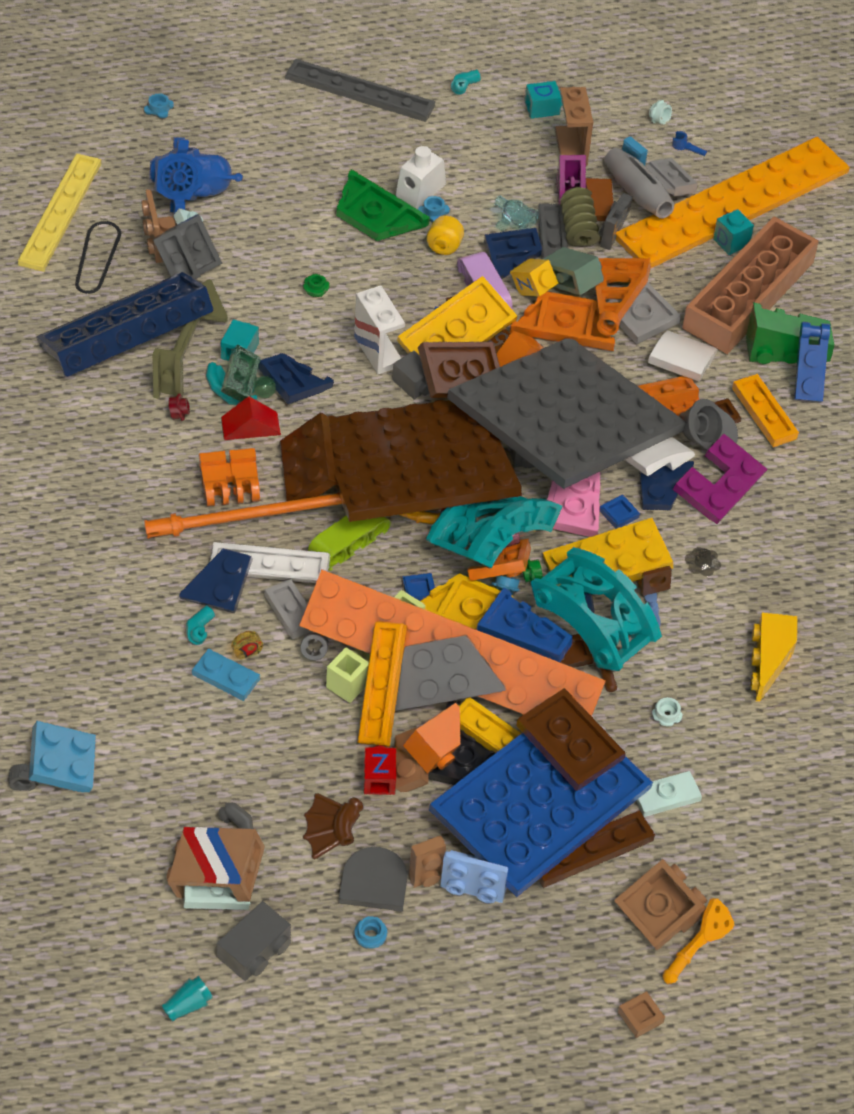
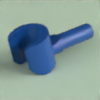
(681, 143)

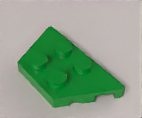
(377, 210)

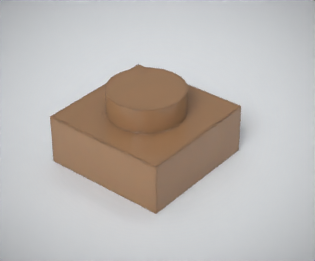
(641, 1014)

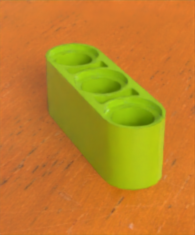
(346, 537)

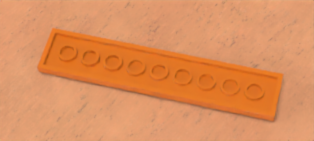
(348, 615)

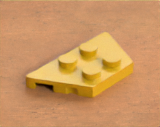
(461, 600)

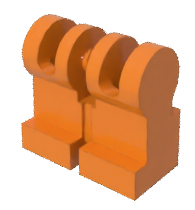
(240, 471)

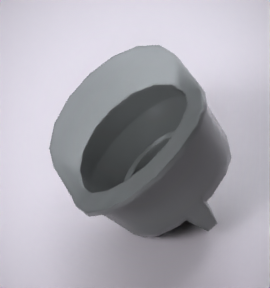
(707, 423)

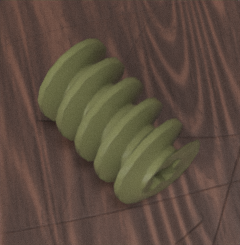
(579, 217)

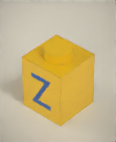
(534, 277)

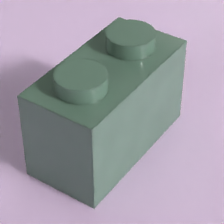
(575, 270)

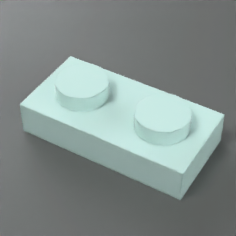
(212, 898)

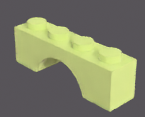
(349, 669)

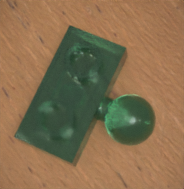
(242, 377)

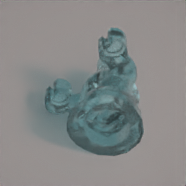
(515, 212)

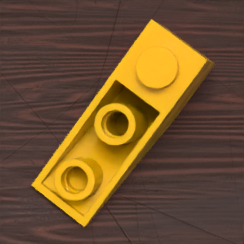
(775, 647)

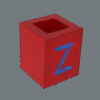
(380, 770)

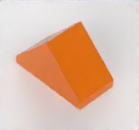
(516, 347)

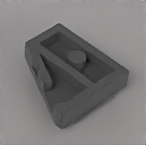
(615, 220)

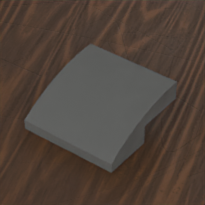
(187, 248)

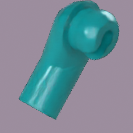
(462, 80)
(196, 625)

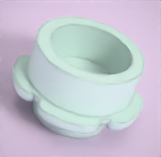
(660, 110)
(667, 705)

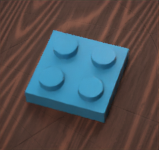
(62, 757)

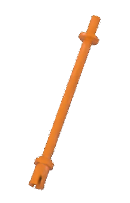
(177, 524)

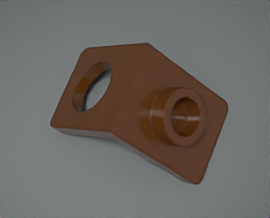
(655, 580)

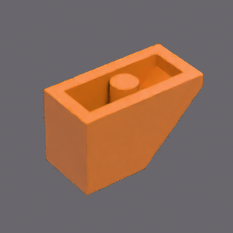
(436, 740)

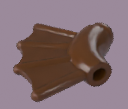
(330, 823)

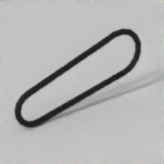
(108, 262)

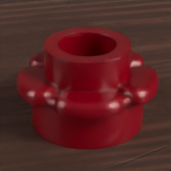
(179, 407)

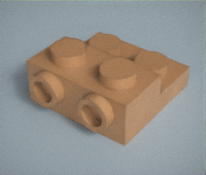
(662, 904)

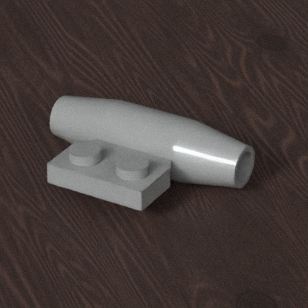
(650, 183)

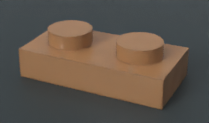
(408, 771)
(427, 862)

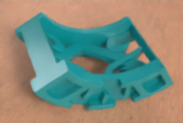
(491, 533)
(599, 633)

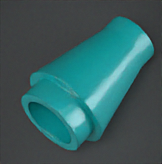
(187, 999)

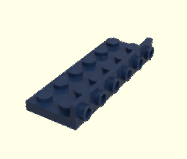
(126, 323)

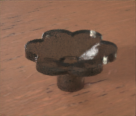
(703, 561)

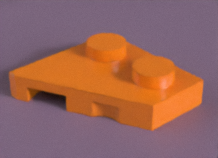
(510, 562)

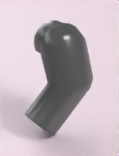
(235, 813)

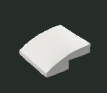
(682, 355)
(666, 453)

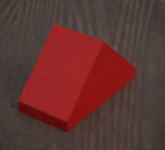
(250, 420)

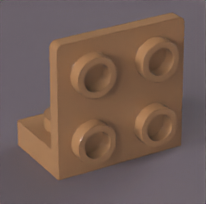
(154, 226)

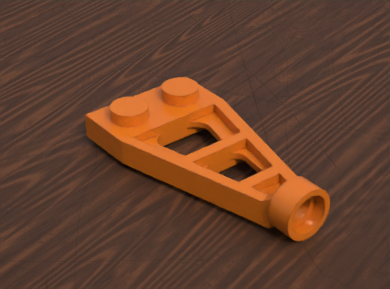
(619, 270)

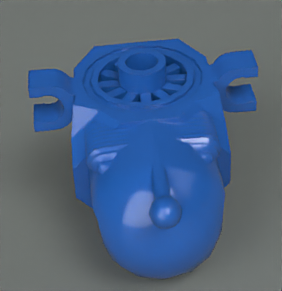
(189, 174)

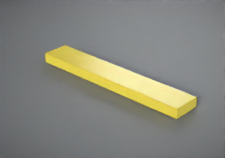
(59, 212)

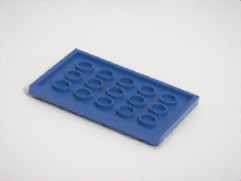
(527, 814)

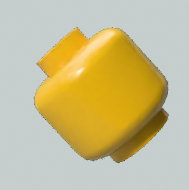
(446, 233)

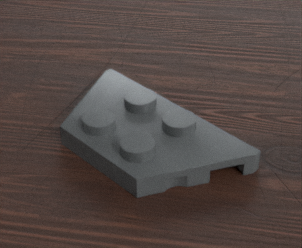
(443, 673)

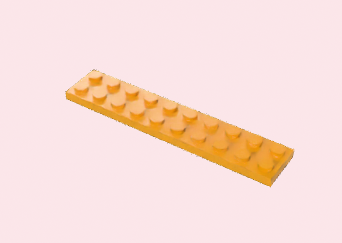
(750, 191)

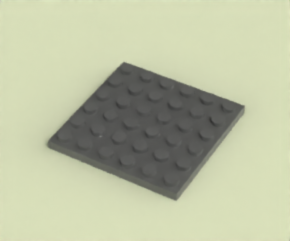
(566, 411)

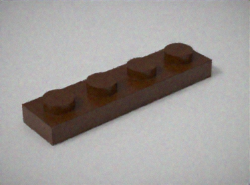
(609, 842)

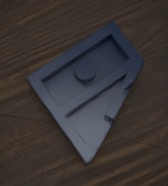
(512, 248)
(293, 379)
(658, 487)
(220, 581)

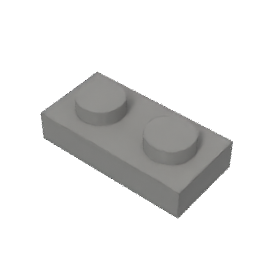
(288, 606)

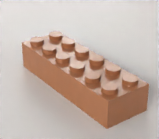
(756, 274)

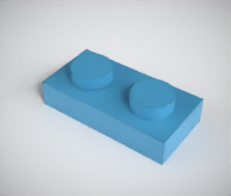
(226, 674)

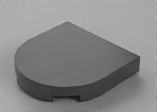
(374, 880)

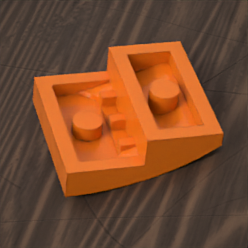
(675, 393)

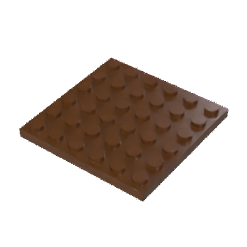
(417, 461)

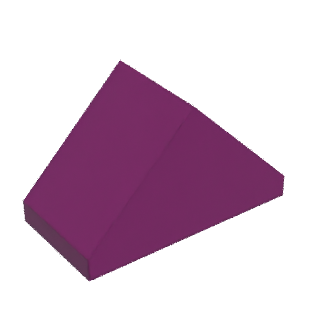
(570, 173)

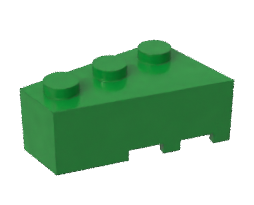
(775, 335)

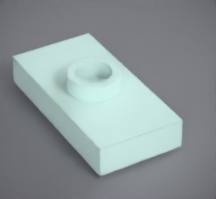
(669, 794)

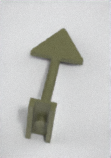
(168, 363)

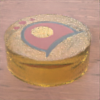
(247, 644)

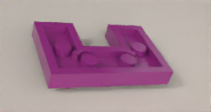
(740, 476)

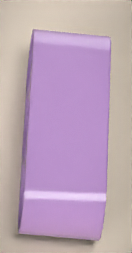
(480, 265)

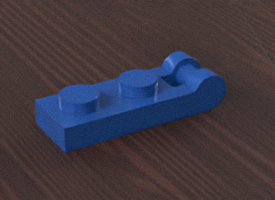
(811, 362)

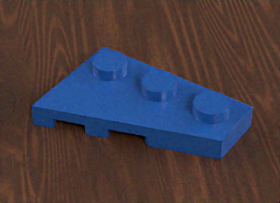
(520, 626)

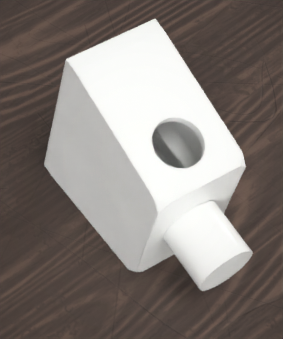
(421, 177)

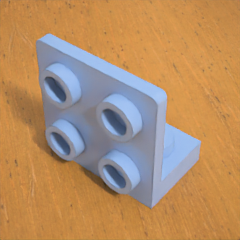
(472, 876)

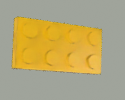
(469, 316)
(627, 548)

